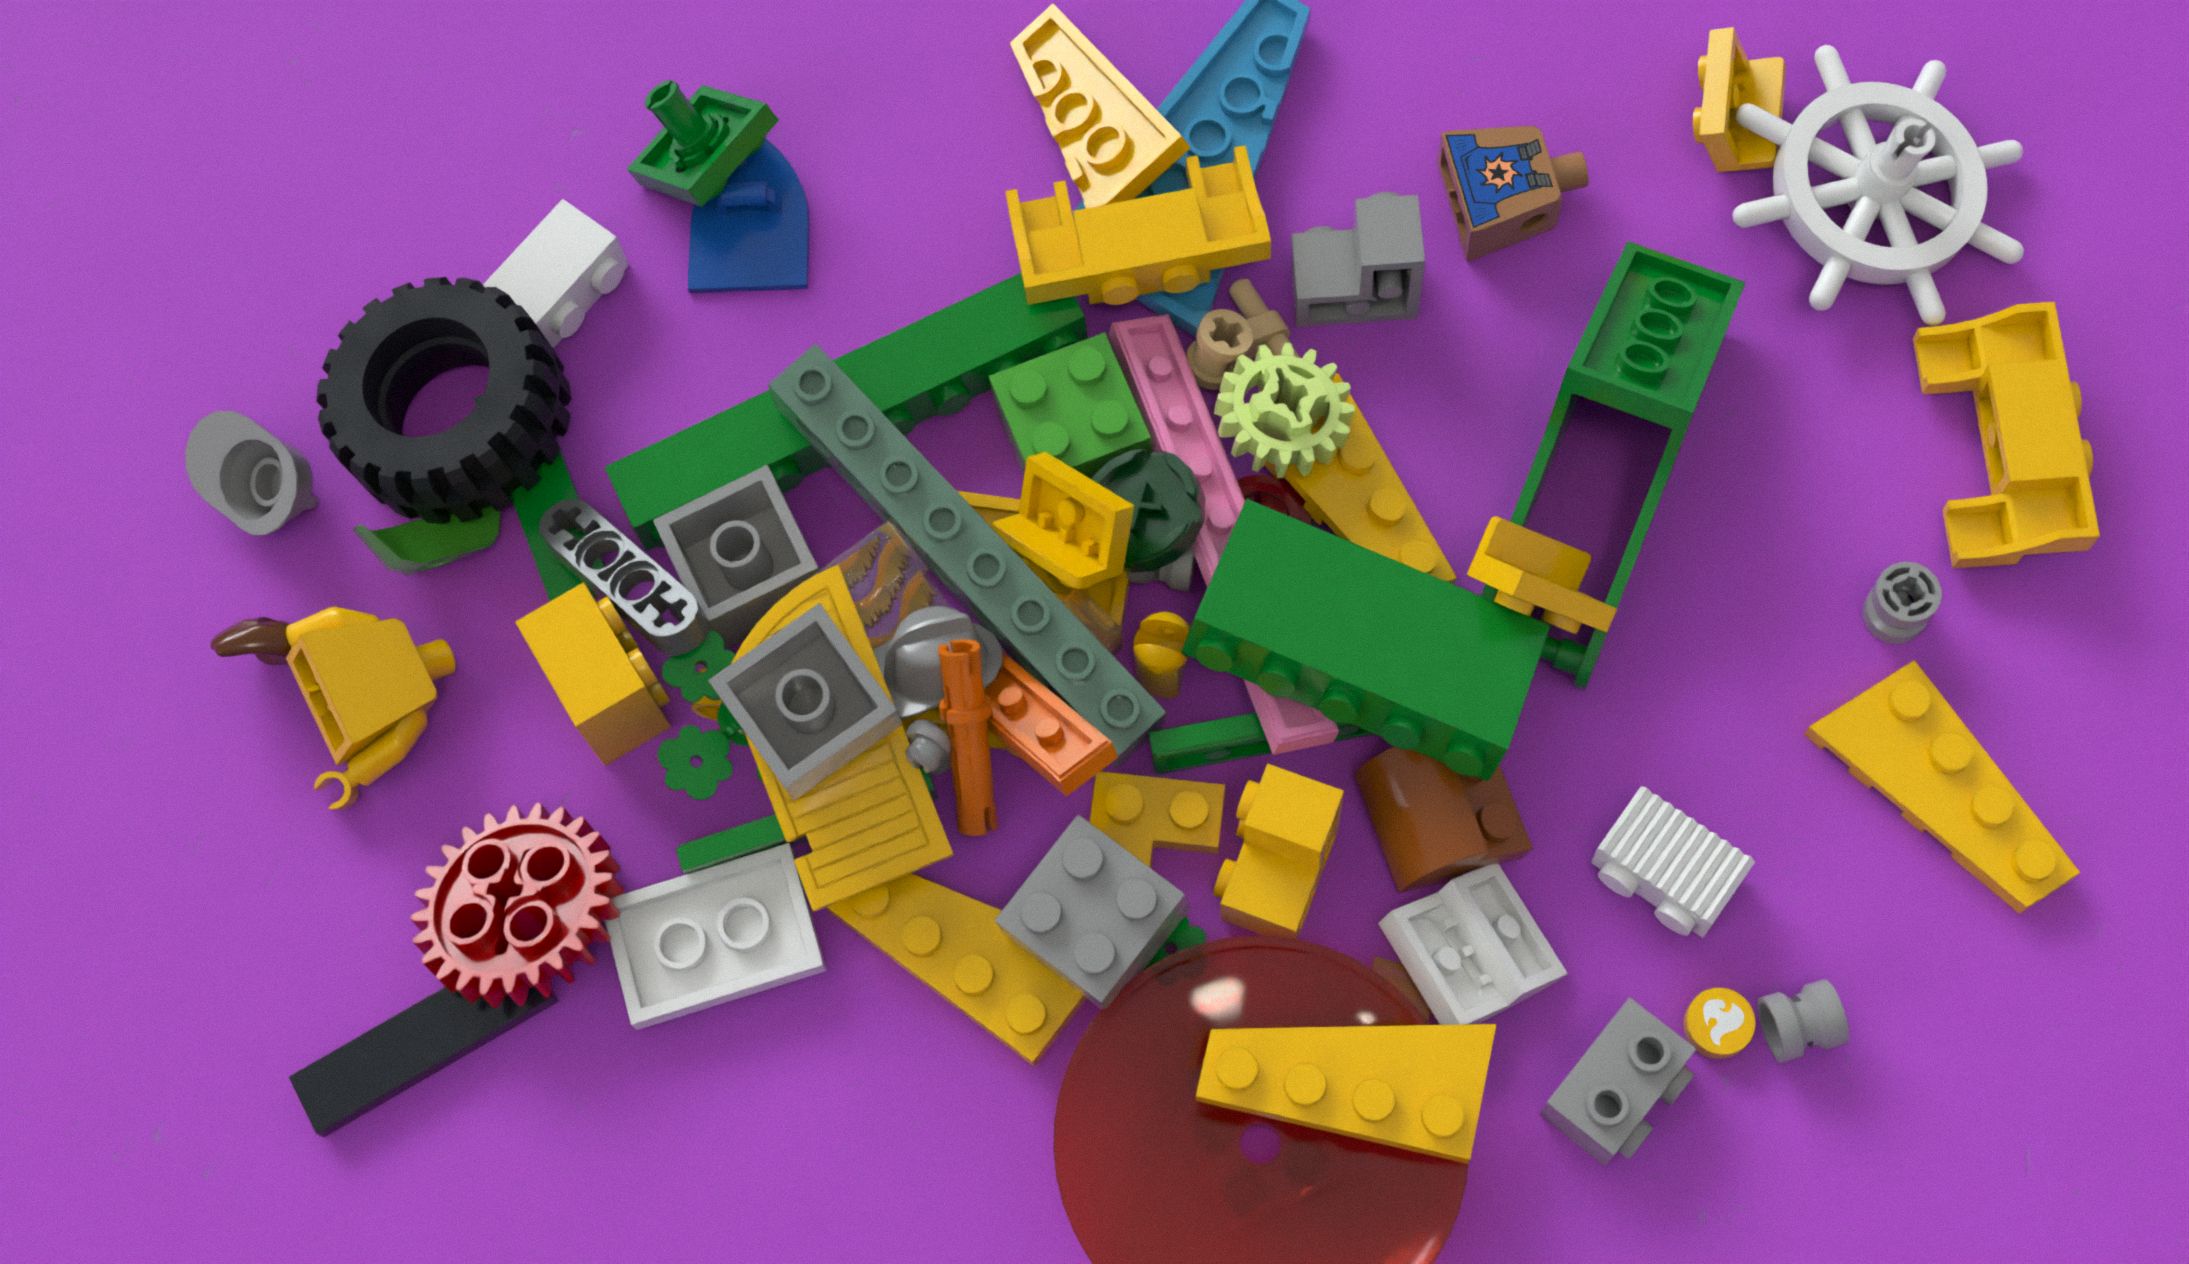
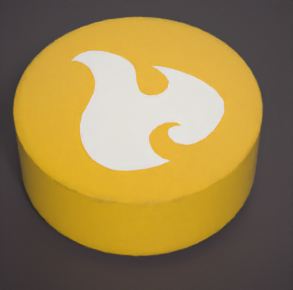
(1719, 1023)

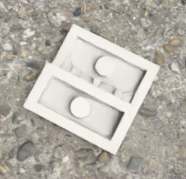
(1472, 948)

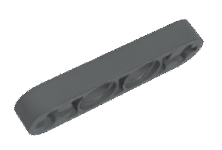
(626, 572)

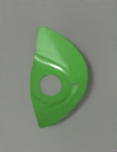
(425, 546)

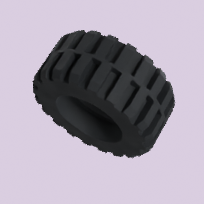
(401, 349)

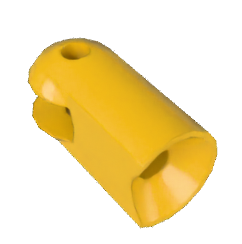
(1159, 655)

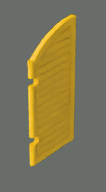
(874, 812)

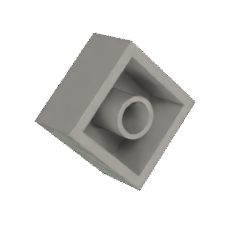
(737, 552)
(806, 701)
(1093, 913)

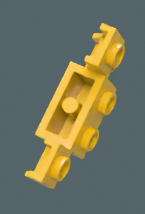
(2027, 435)

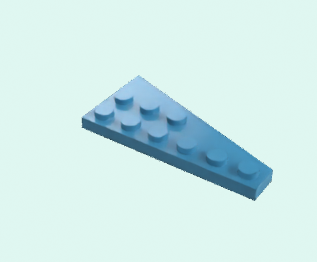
(1224, 104)

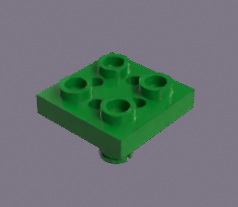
(699, 141)

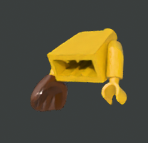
(359, 681)

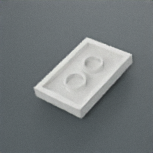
(713, 936)

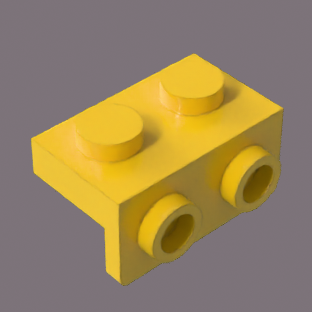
(1727, 84)
(1068, 524)
(1538, 572)

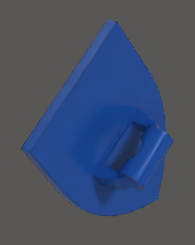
(752, 231)

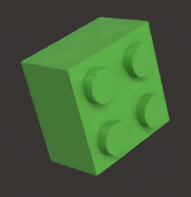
(1070, 407)

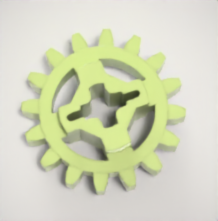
(1281, 414)

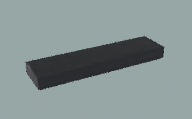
(403, 1054)

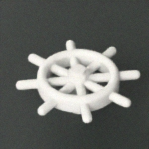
(1879, 183)

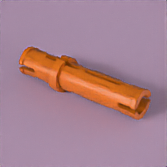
(966, 716)

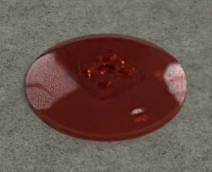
(1165, 1175)

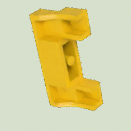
(1141, 242)

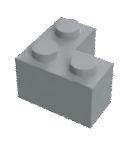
(1363, 270)

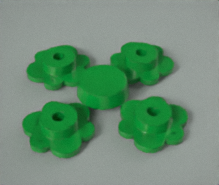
(710, 746)

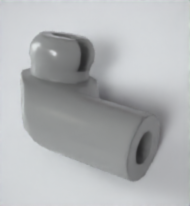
(928, 747)

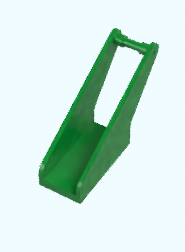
(1650, 358)

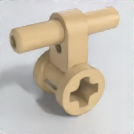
(1227, 335)

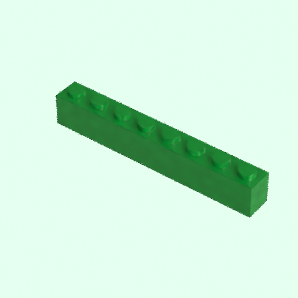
(906, 374)

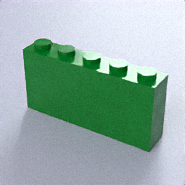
(1367, 640)

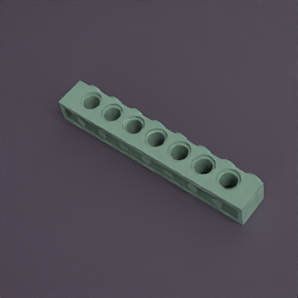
(964, 551)

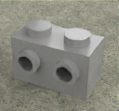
(1619, 1082)

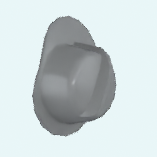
(248, 472)
(912, 660)

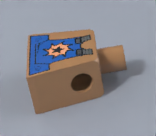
(1504, 185)

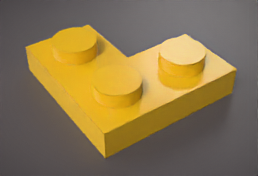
(1158, 813)

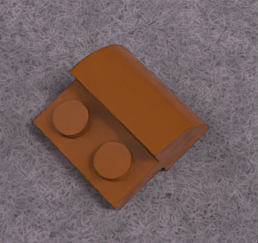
(1438, 820)

